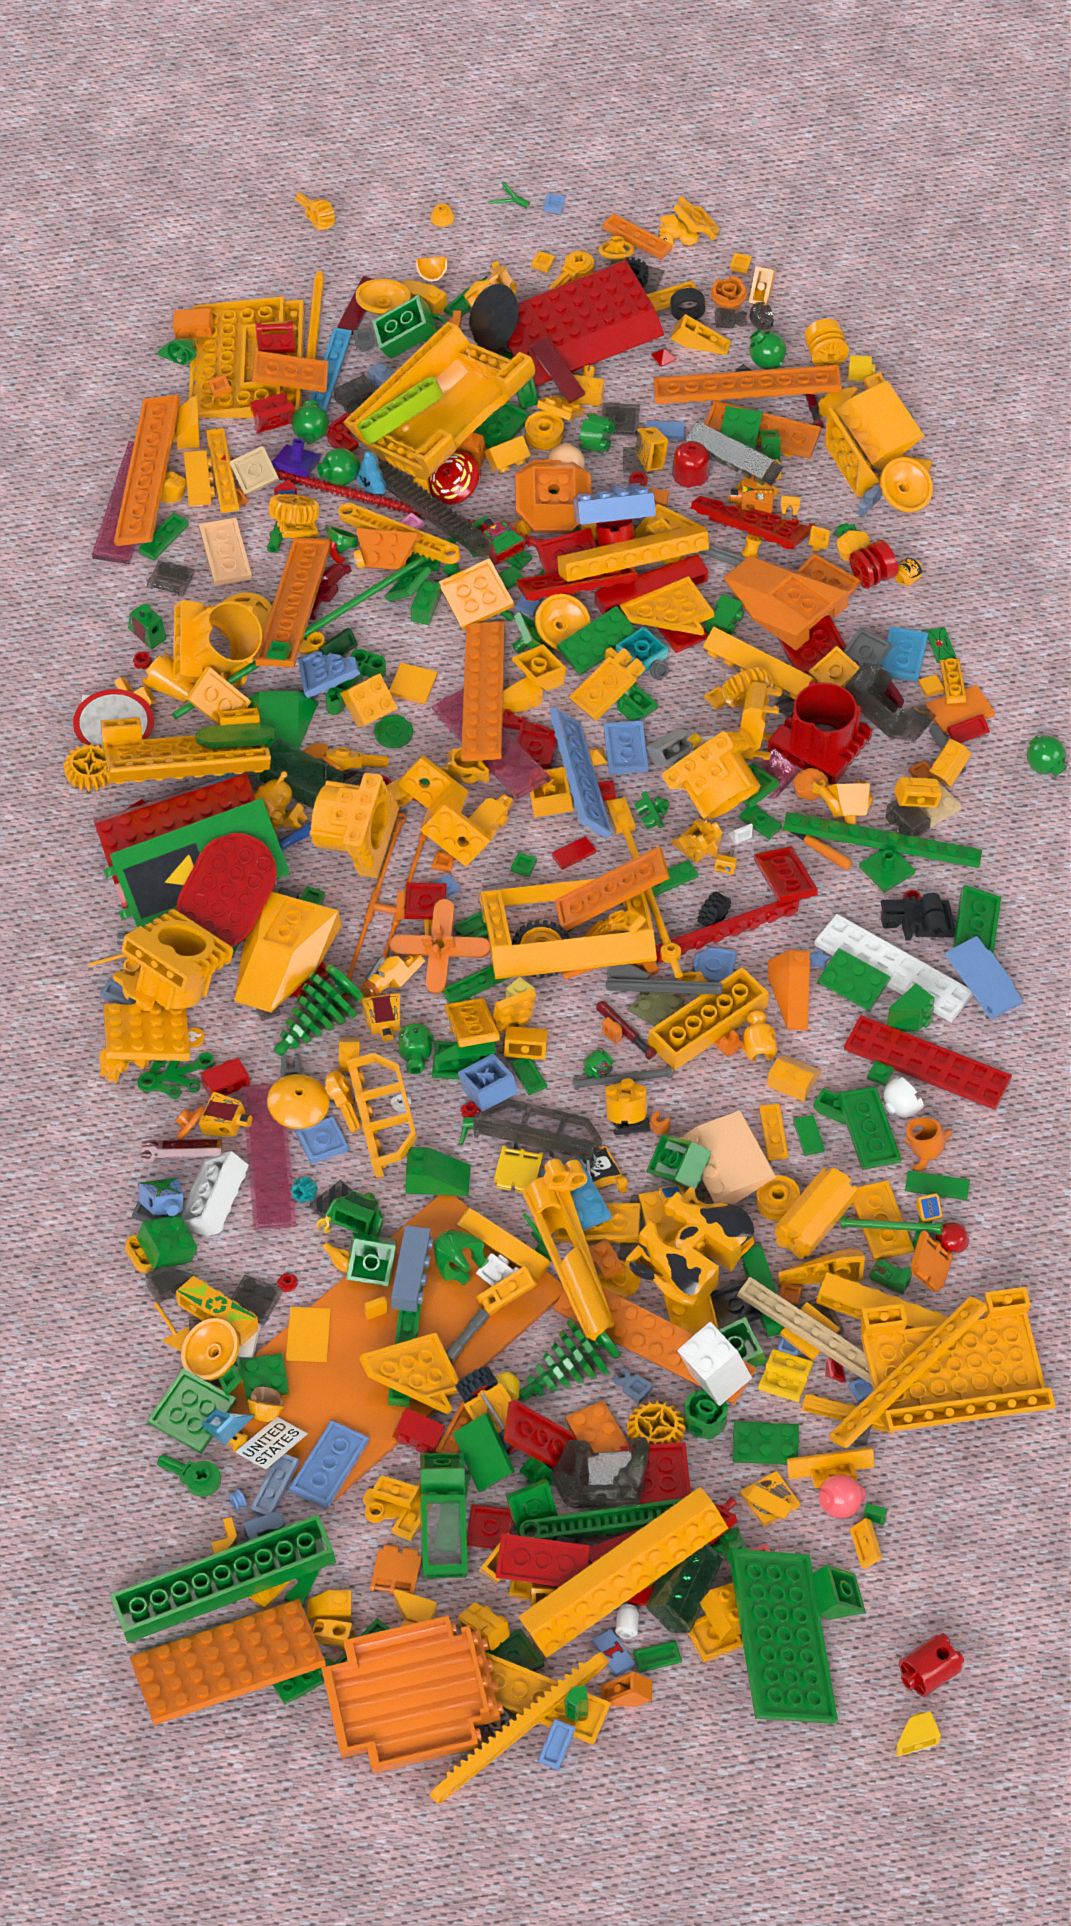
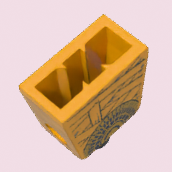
(651, 443)

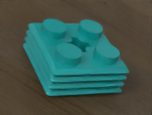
(644, 647)

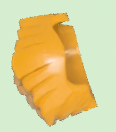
(173, 488)
(850, 542)

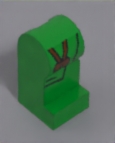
(891, 1276)

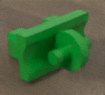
(646, 804)

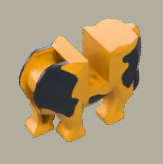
(681, 1265)

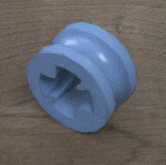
(237, 1499)

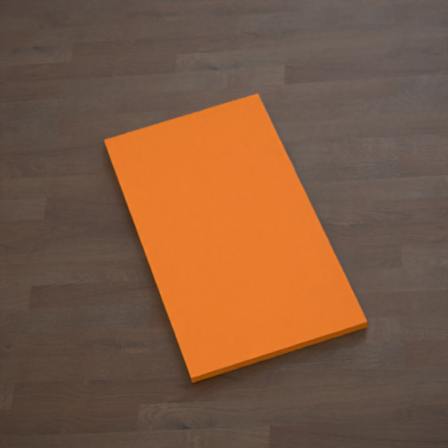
(341, 1387)

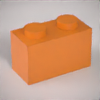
(193, 323)

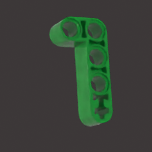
(369, 665)

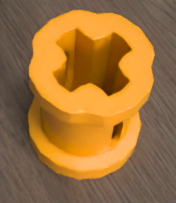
(751, 546)

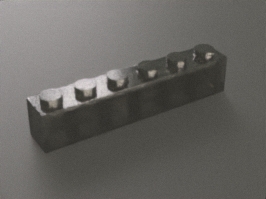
(736, 455)

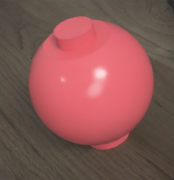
(841, 1496)

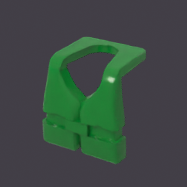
(472, 927)

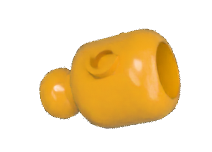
(759, 1037)

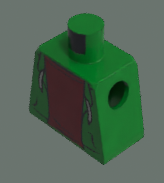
(147, 626)

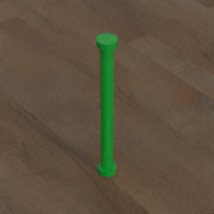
(892, 1225)

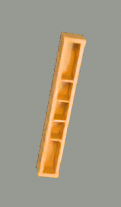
(834, 1409)

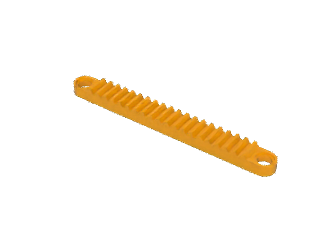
(517, 1728)

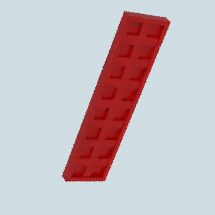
(928, 1062)

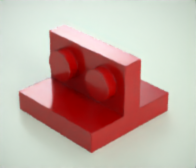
(271, 412)

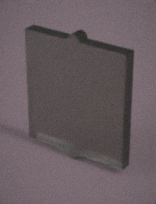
(631, 462)

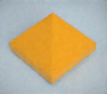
(521, 527)
(598, 756)

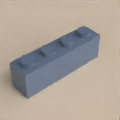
(411, 1268)

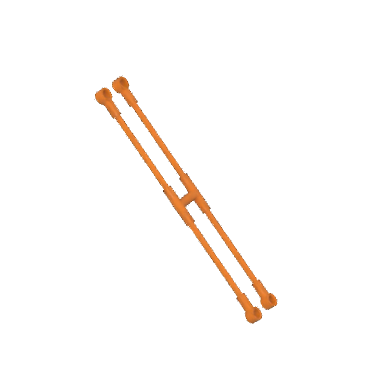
(373, 905)

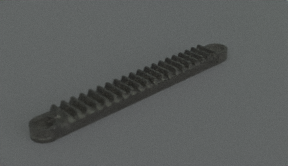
(434, 510)

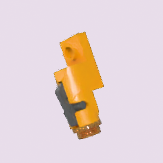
(390, 973)

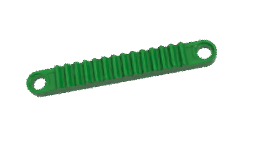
(597, 1522)

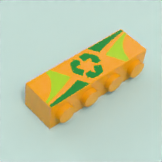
(209, 1303)

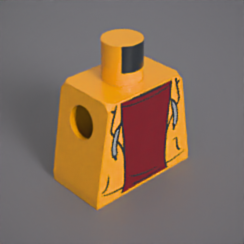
(382, 1015)
(223, 1116)

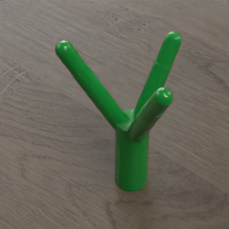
(515, 198)

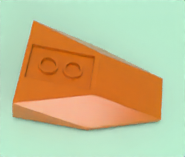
(784, 599)

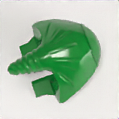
(449, 1248)

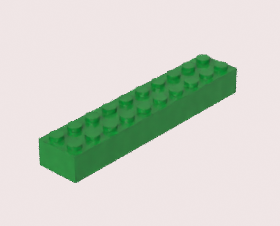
(223, 1578)

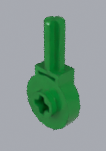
(200, 1477)

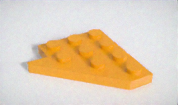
(670, 607)
(415, 1369)

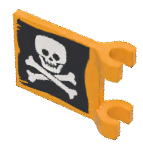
(605, 1171)

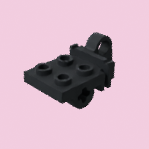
(923, 917)

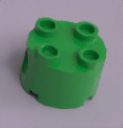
(596, 433)
(704, 1416)

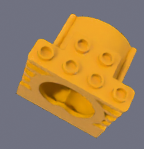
(192, 645)
(716, 774)
(355, 821)
(175, 959)

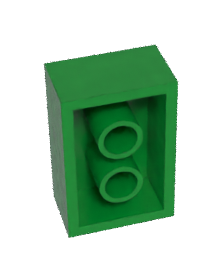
(404, 327)

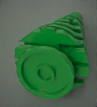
(331, 995)
(576, 1356)

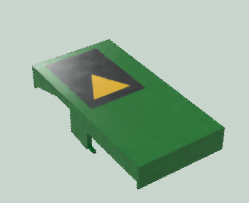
(158, 868)

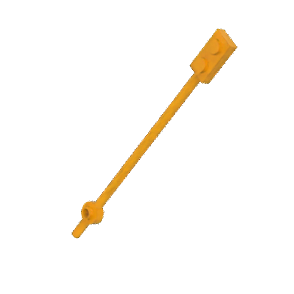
(624, 823)

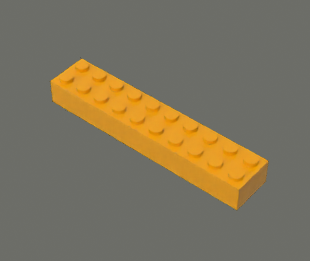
(623, 1572)

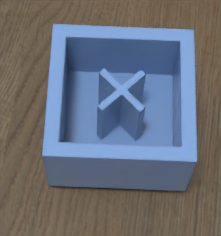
(487, 1082)

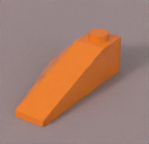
(790, 983)

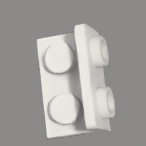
(496, 1269)

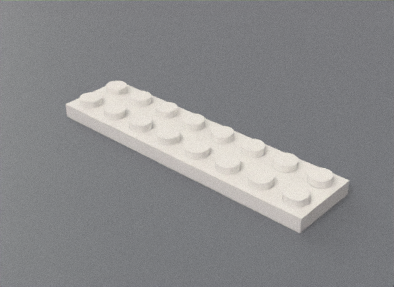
(900, 966)

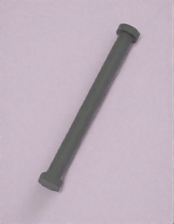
(578, 1083)

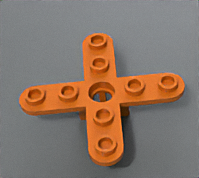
(439, 958)

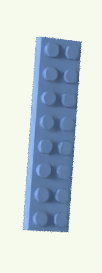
(580, 772)

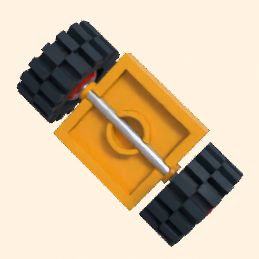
(485, 1396)

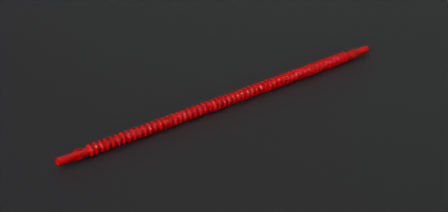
(364, 496)

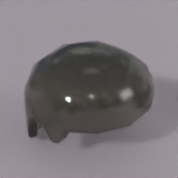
(761, 313)

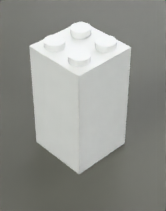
(714, 1363)

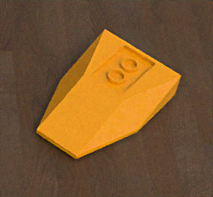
(283, 950)

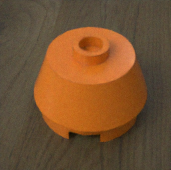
(728, 293)

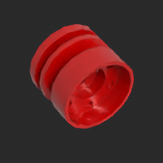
(873, 563)

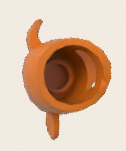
(928, 1142)

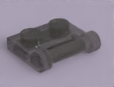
(173, 574)

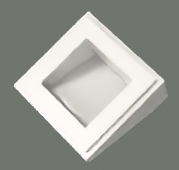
(741, 833)

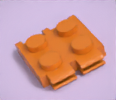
(929, 1263)
(396, 1570)

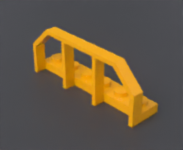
(370, 1128)

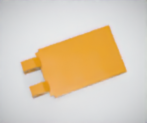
(607, 684)

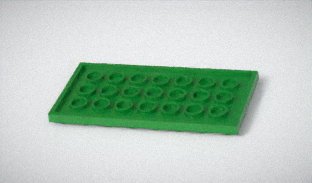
(782, 1636)

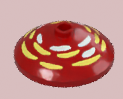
(460, 480)

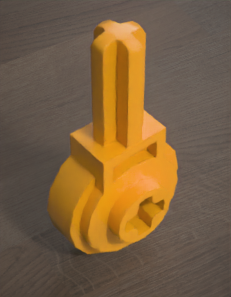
(575, 266)
(353, 759)
(340, 1091)

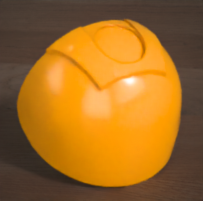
(431, 267)

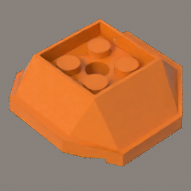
(539, 507)

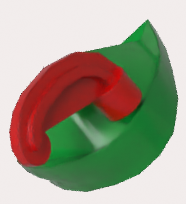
(340, 541)

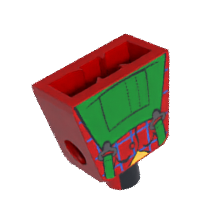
(504, 540)

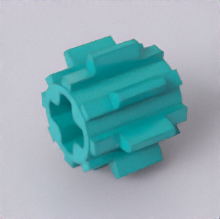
(304, 1189)

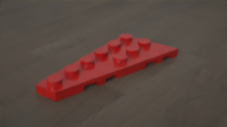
(756, 522)

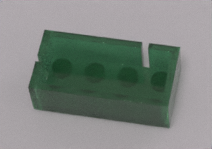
(304, 772)
(682, 1588)

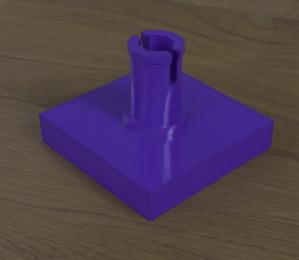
(296, 459)

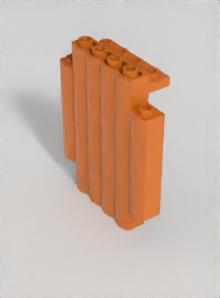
(412, 1694)

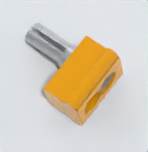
(726, 864)

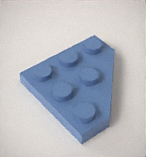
(325, 671)

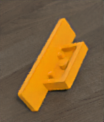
(825, 1465)

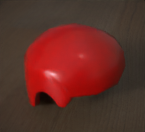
(953, 1237)

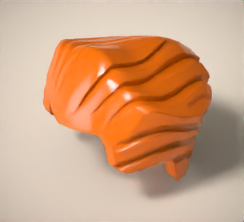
(805, 779)

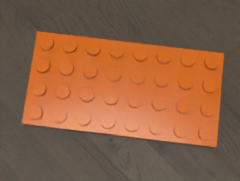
(227, 1661)

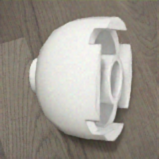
(901, 1098)

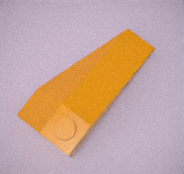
(845, 1263)

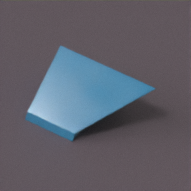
(225, 1425)

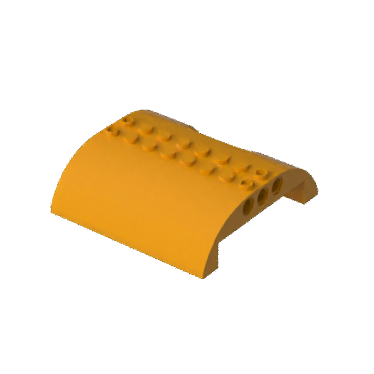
(472, 386)

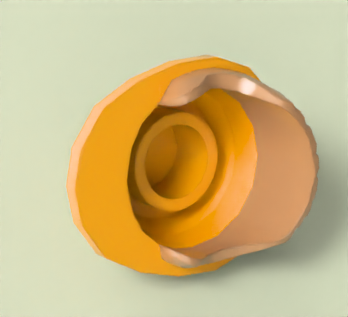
(265, 1404)

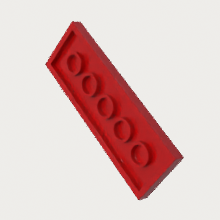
(552, 584)

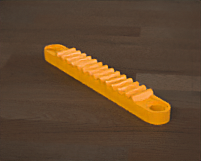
(428, 544)

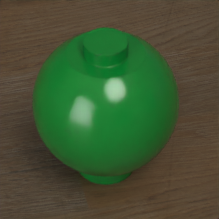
(767, 349)
(310, 422)
(339, 467)
(1046, 755)

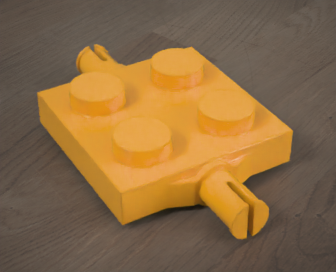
(696, 218)

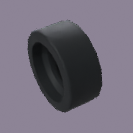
(687, 295)

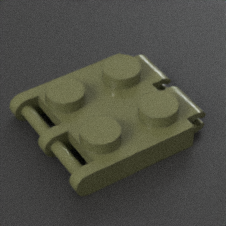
(656, 1006)

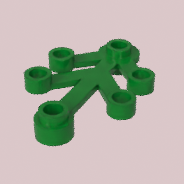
(174, 1075)

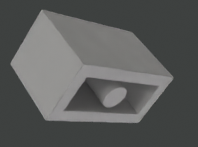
(670, 747)

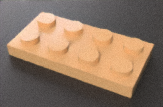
(225, 551)

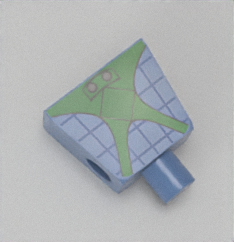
(162, 1196)

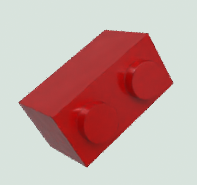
(225, 1078)
(418, 1431)

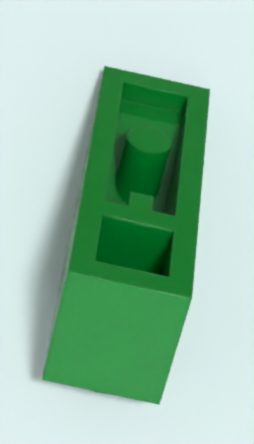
(463, 1057)

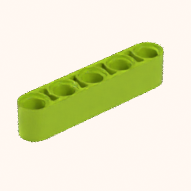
(400, 410)

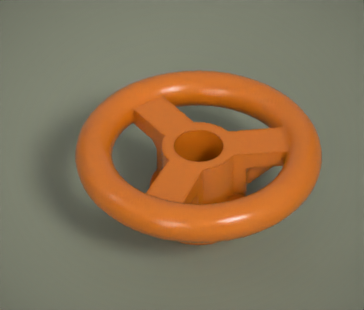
(188, 1120)

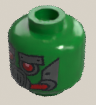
(598, 1064)

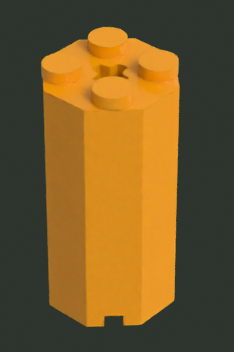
(815, 1212)

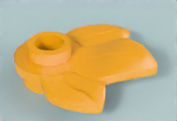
(386, 1509)

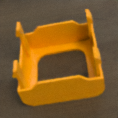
(754, 716)

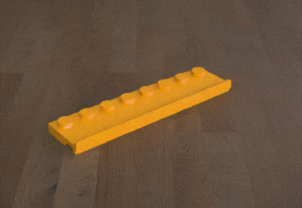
(686, 1317)

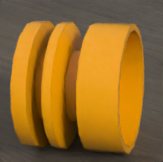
(826, 342)

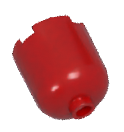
(690, 464)
(614, 531)

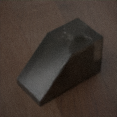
(165, 1281)

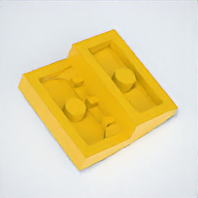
(785, 1375)

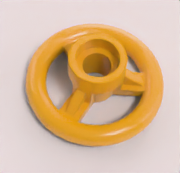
(615, 245)

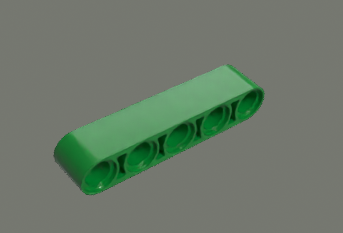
(756, 1267)

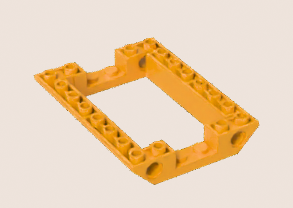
(563, 954)

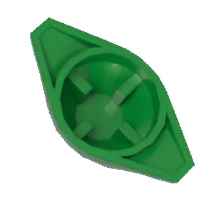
(179, 349)

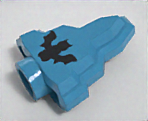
(370, 475)

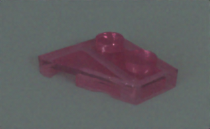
(780, 769)

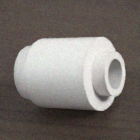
(627, 1621)

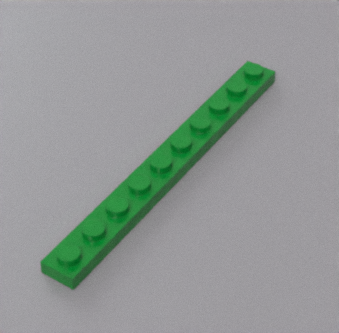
(882, 839)

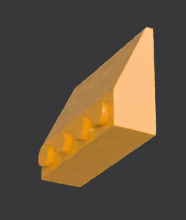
(880, 424)
(848, 456)

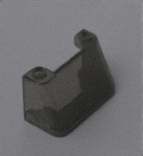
(601, 1477)

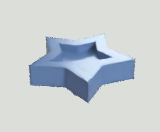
(819, 959)

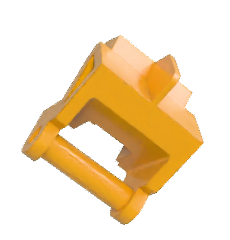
(702, 845)

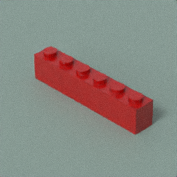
(657, 578)

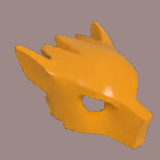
(465, 771)

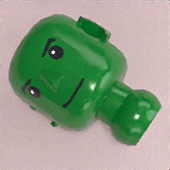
(415, 1046)

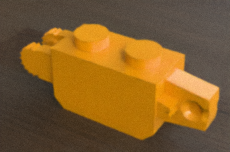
(492, 814)

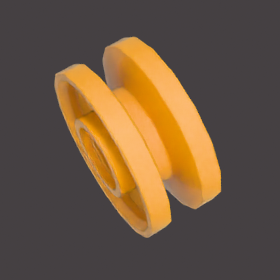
(544, 430)
(779, 1187)

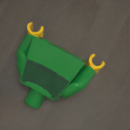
(354, 1213)

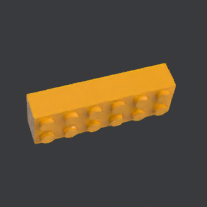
(707, 1019)

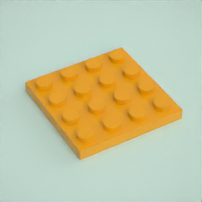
(145, 1034)

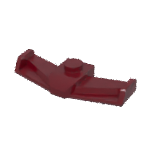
(327, 587)

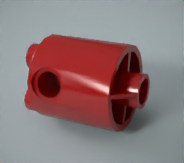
(930, 1665)

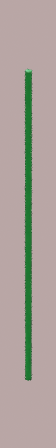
(335, 614)

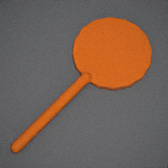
(319, 751)

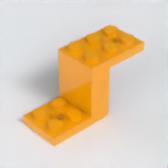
(444, 805)

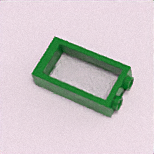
(443, 1535)

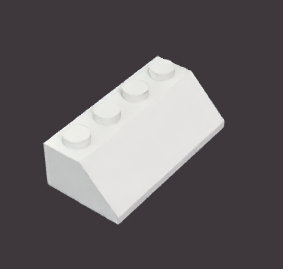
(213, 1193)

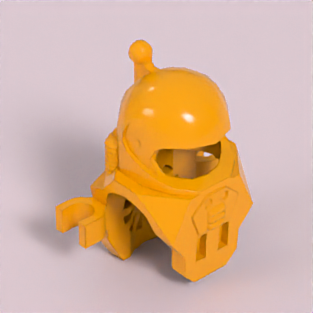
(276, 796)

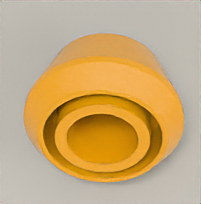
(442, 215)

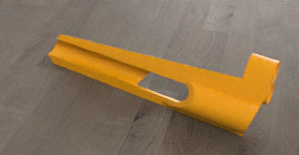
(554, 1209)

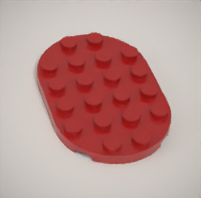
(229, 887)

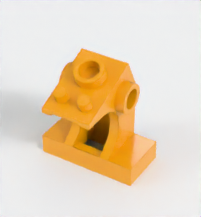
(113, 1067)

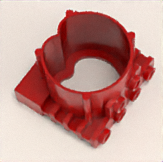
(812, 748)

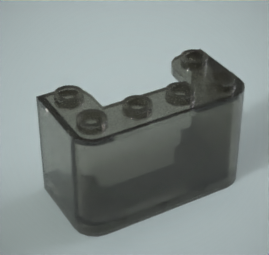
(868, 691)

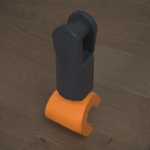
(644, 1126)

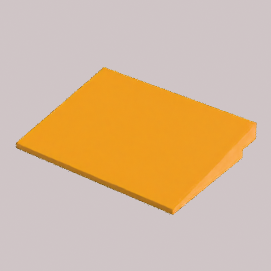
(232, 354)

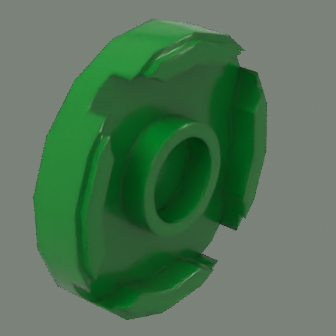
(393, 731)

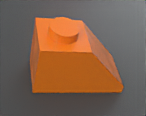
(627, 1690)

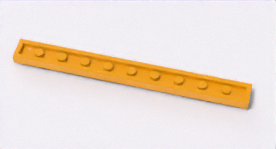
(908, 1372)

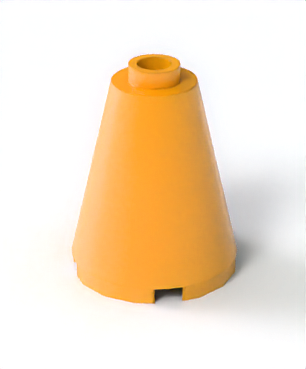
(161, 679)

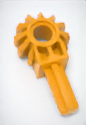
(317, 211)

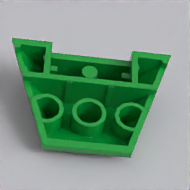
(286, 712)

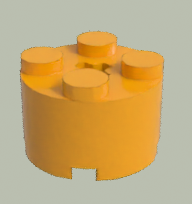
(626, 1102)

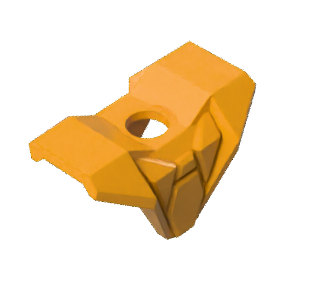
(498, 276)

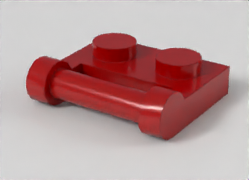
(275, 342)

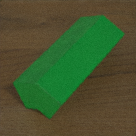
(576, 1703)

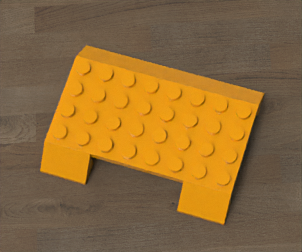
(176, 757)
(980, 1376)

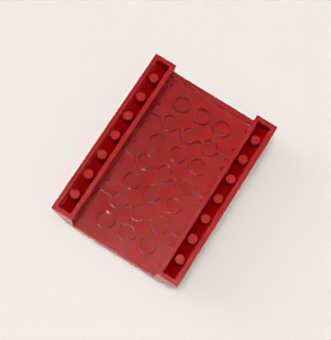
(587, 319)
(169, 814)

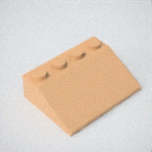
(736, 1158)

